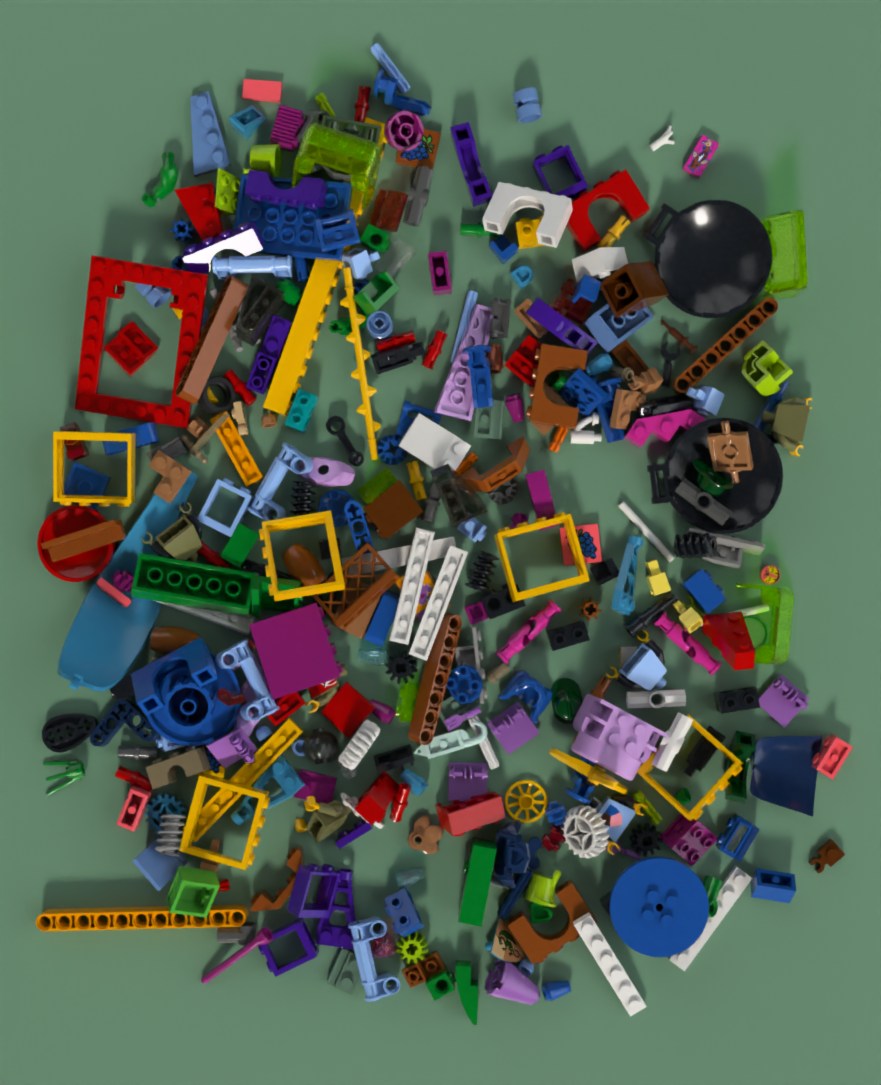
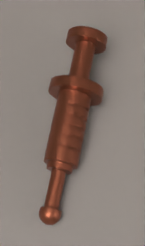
(679, 337)

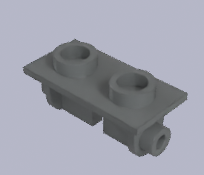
(500, 323)

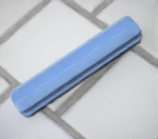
(389, 67)

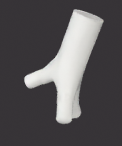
(664, 139)

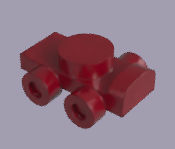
(551, 840)

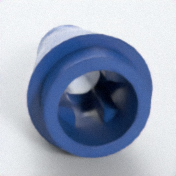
(555, 989)

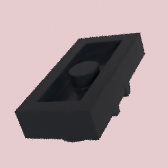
(394, 758)

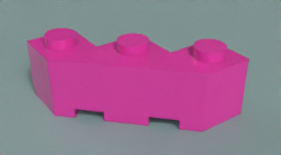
(661, 426)

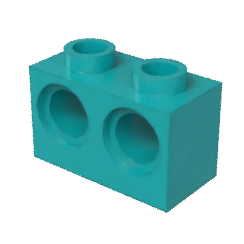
(301, 411)

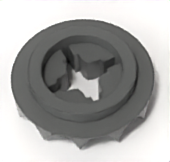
(511, 492)

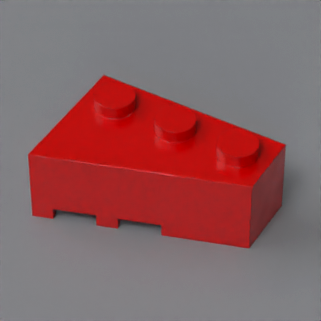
(200, 207)
(731, 637)
(376, 798)
(471, 814)

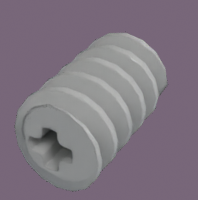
(169, 834)

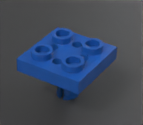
(583, 392)

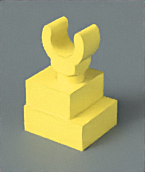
(689, 618)

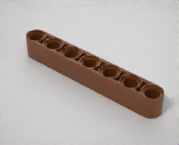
(211, 339)
(732, 341)
(434, 681)

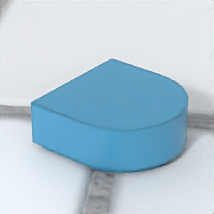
(522, 275)

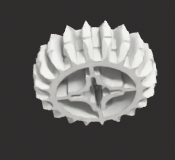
(359, 744)
(585, 831)

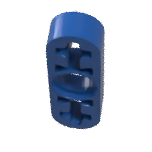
(358, 511)

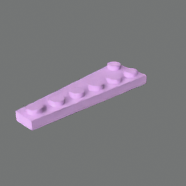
(456, 395)

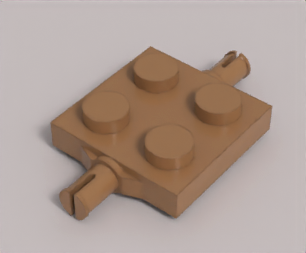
(730, 451)

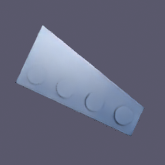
(207, 139)

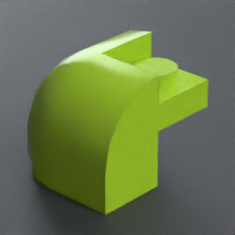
(765, 369)

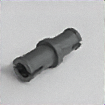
(431, 504)
(137, 752)

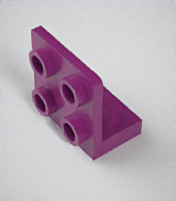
(688, 838)

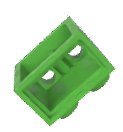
(192, 891)

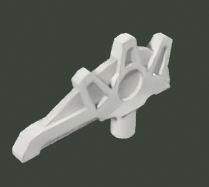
(351, 802)

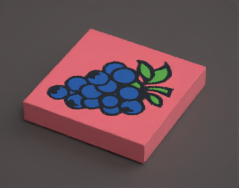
(589, 543)

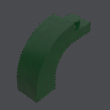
(743, 748)

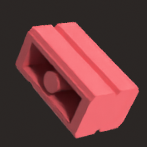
(134, 808)

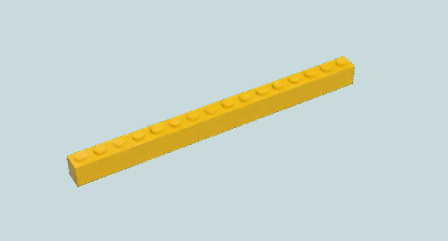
(308, 318)

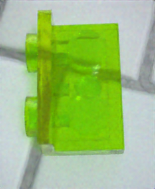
(377, 486)
(409, 694)

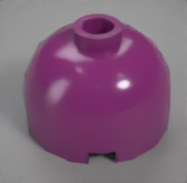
(403, 130)

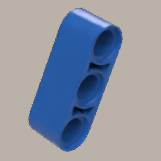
(145, 435)
(383, 618)

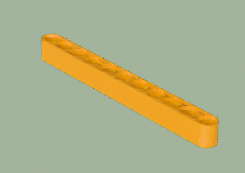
(133, 920)

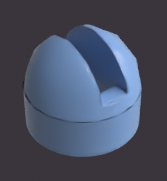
(263, 732)
(526, 967)

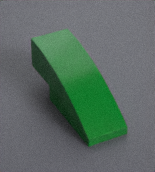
(467, 989)

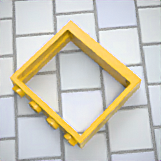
(86, 500)
(298, 522)
(543, 523)
(710, 796)
(194, 814)

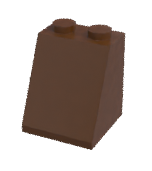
(633, 288)
(392, 510)

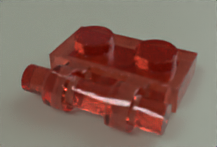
(392, 210)
(575, 311)

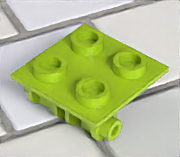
(227, 192)

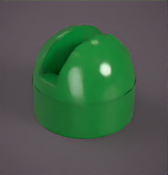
(683, 796)

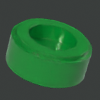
(557, 380)

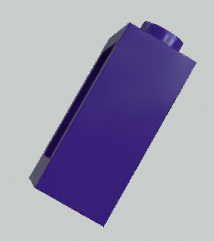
(558, 153)
(325, 896)
(306, 939)

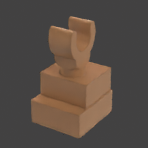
(647, 381)
(198, 427)
(209, 864)

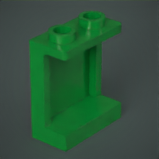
(262, 600)

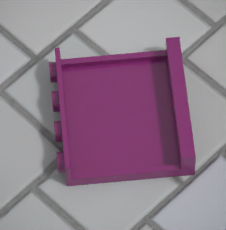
(295, 650)

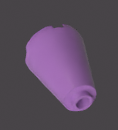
(511, 984)

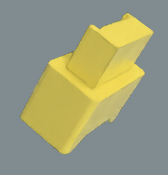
(656, 579)

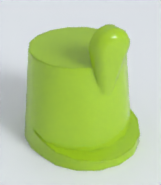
(265, 159)
(542, 888)

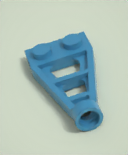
(622, 601)
(287, 779)

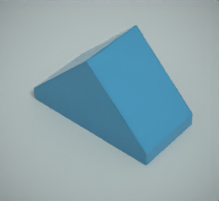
(247, 121)

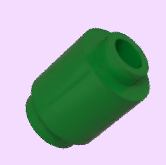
(291, 291)

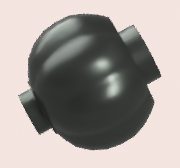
(320, 746)

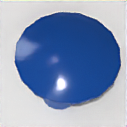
(334, 501)
(464, 684)

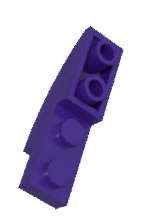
(560, 326)
(269, 355)

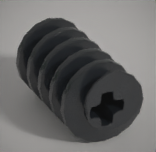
(302, 498)
(695, 547)
(482, 571)

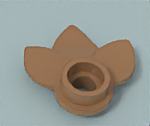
(428, 835)

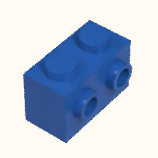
(704, 590)
(773, 885)
(404, 913)

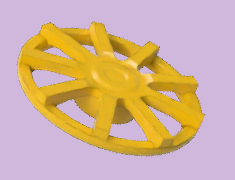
(526, 800)

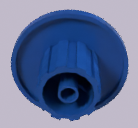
(194, 713)
(658, 906)

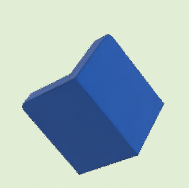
(503, 248)
(586, 288)

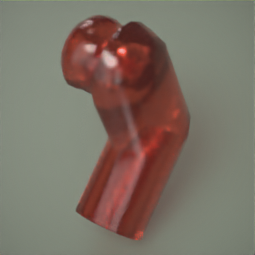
(228, 698)

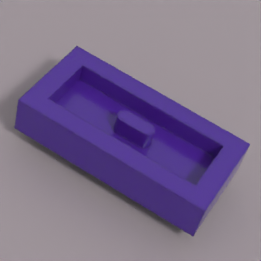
(346, 836)

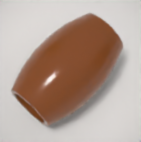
(304, 565)
(170, 638)

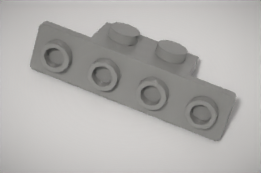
(729, 548)
(471, 656)

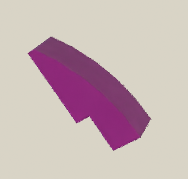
(540, 495)

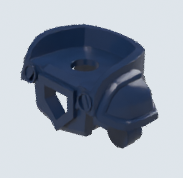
(513, 853)

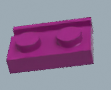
(316, 785)

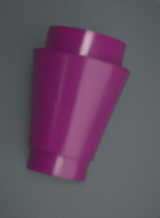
(515, 407)
(383, 711)

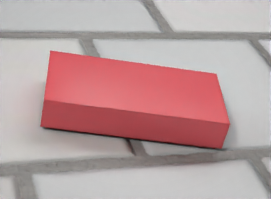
(262, 90)
(113, 592)

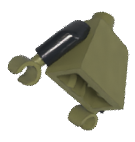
(180, 539)

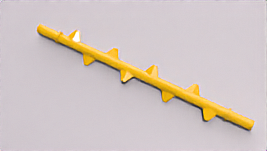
(361, 355)

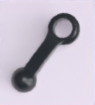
(356, 458)

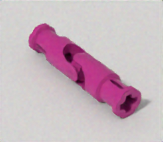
(677, 633)
(526, 634)

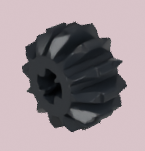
(402, 674)
(644, 846)

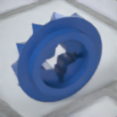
(387, 457)

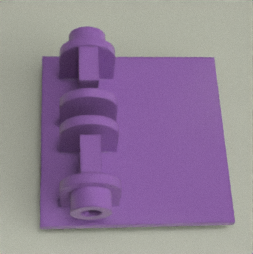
(783, 700)
(513, 728)
(233, 748)
(467, 780)

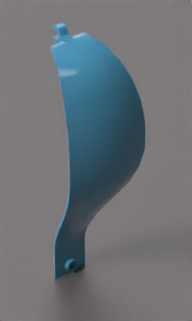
(104, 633)

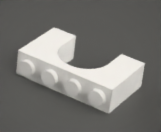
(511, 198)

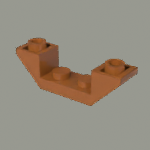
(502, 472)
(267, 902)

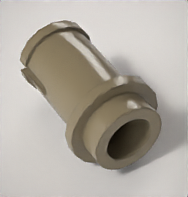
(623, 373)
(497, 672)

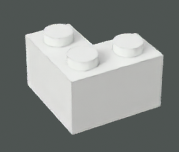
(600, 262)

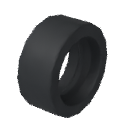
(228, 391)

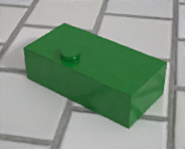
(477, 881)

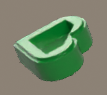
(540, 913)

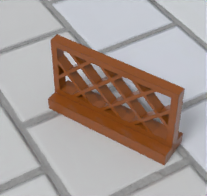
(369, 595)

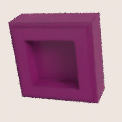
(476, 612)

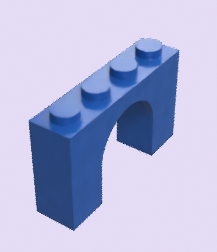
(151, 678)

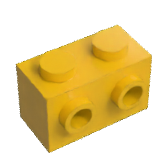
(526, 232)

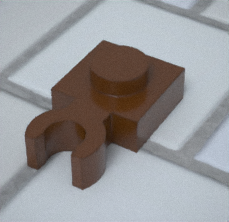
(828, 854)

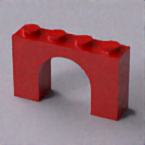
(618, 188)

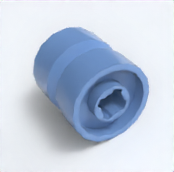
(526, 101)
(155, 295)
(379, 325)

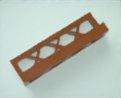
(85, 540)

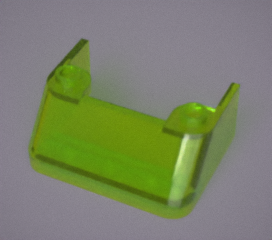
(339, 152)
(789, 260)
(781, 623)

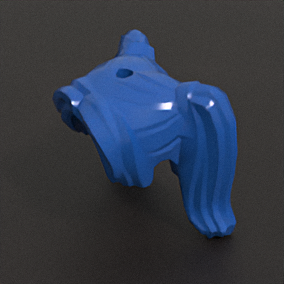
(529, 691)

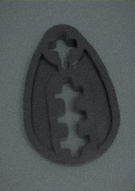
(69, 741)

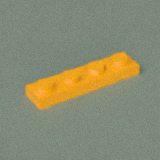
(238, 451)

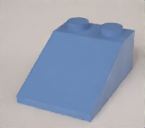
(613, 331)
(158, 867)

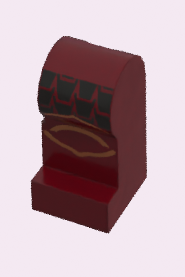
(75, 448)

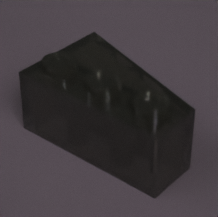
(258, 308)
(456, 495)

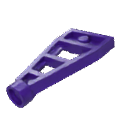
(334, 934)

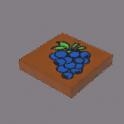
(423, 154)

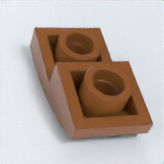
(425, 968)

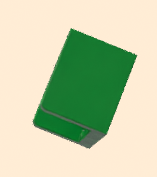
(376, 292)
(240, 545)

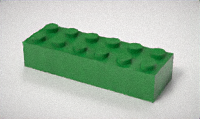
(192, 584)

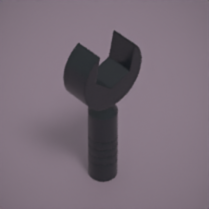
(668, 365)

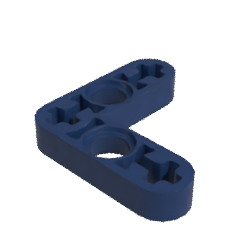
(126, 717)

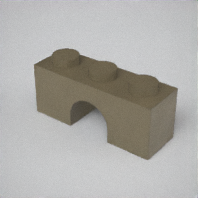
(163, 772)

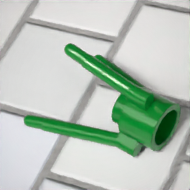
(75, 771)

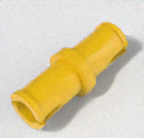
(614, 233)
(416, 481)

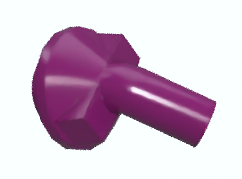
(518, 518)

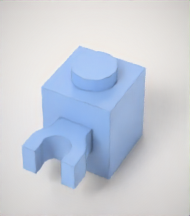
(359, 262)
(706, 400)

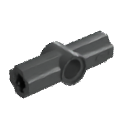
(418, 196)
(714, 509)

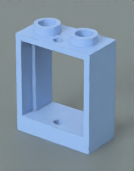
(241, 514)

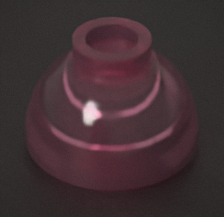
(383, 947)

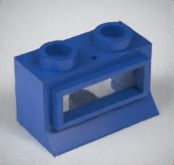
(737, 837)

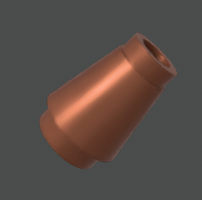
(495, 358)

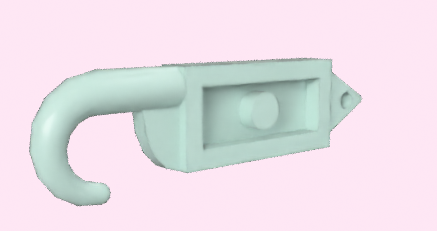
(452, 742)

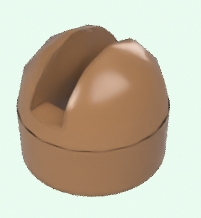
(268, 421)

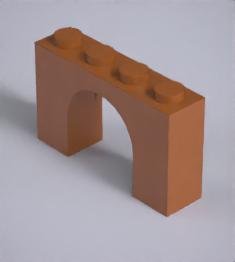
(542, 409)
(540, 945)

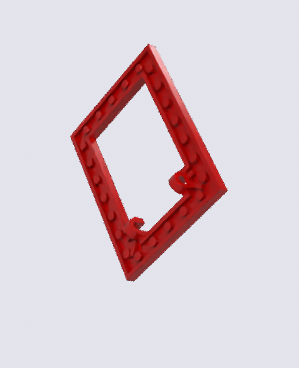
(189, 296)

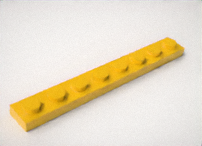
(247, 775)

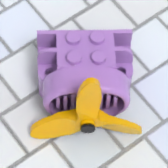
(611, 741)

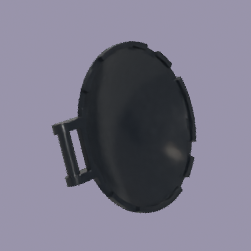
(711, 257)
(748, 499)

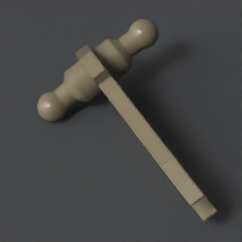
(195, 449)

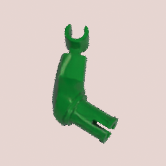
(167, 181)
(343, 325)

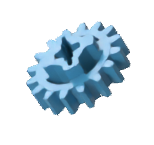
(167, 805)

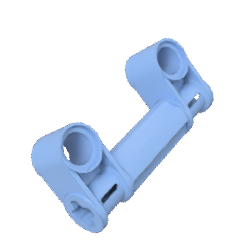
(226, 266)
(287, 459)
(241, 654)
(365, 960)

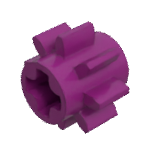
(123, 581)

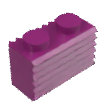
(287, 127)
(439, 273)

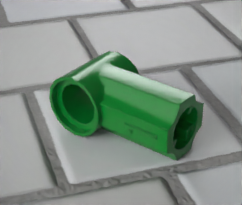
(712, 889)

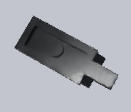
(396, 357)
(665, 405)
(252, 566)
(702, 752)

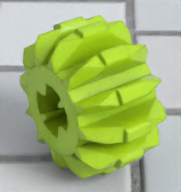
(406, 952)

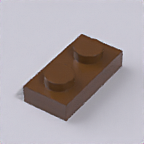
(628, 357)

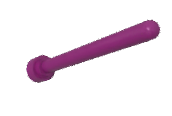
(263, 936)

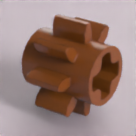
(592, 613)

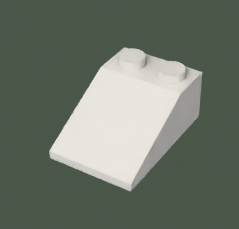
(433, 444)

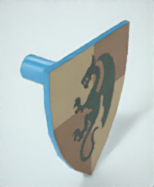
(505, 944)

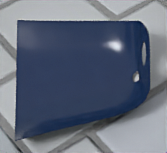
(785, 771)

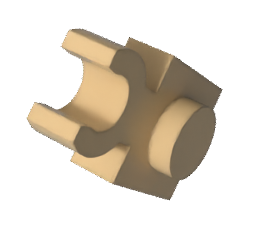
(238, 413)

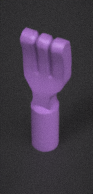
(456, 720)
(628, 852)

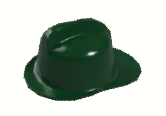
(711, 481)
(566, 700)

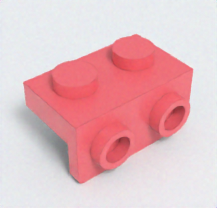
(831, 756)

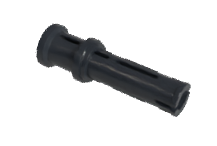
(642, 619)

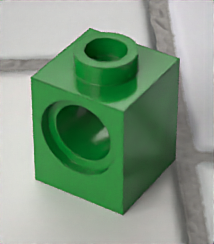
(371, 232)
(440, 991)

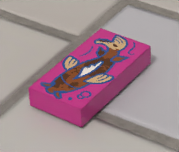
(700, 156)

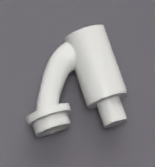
(579, 436)

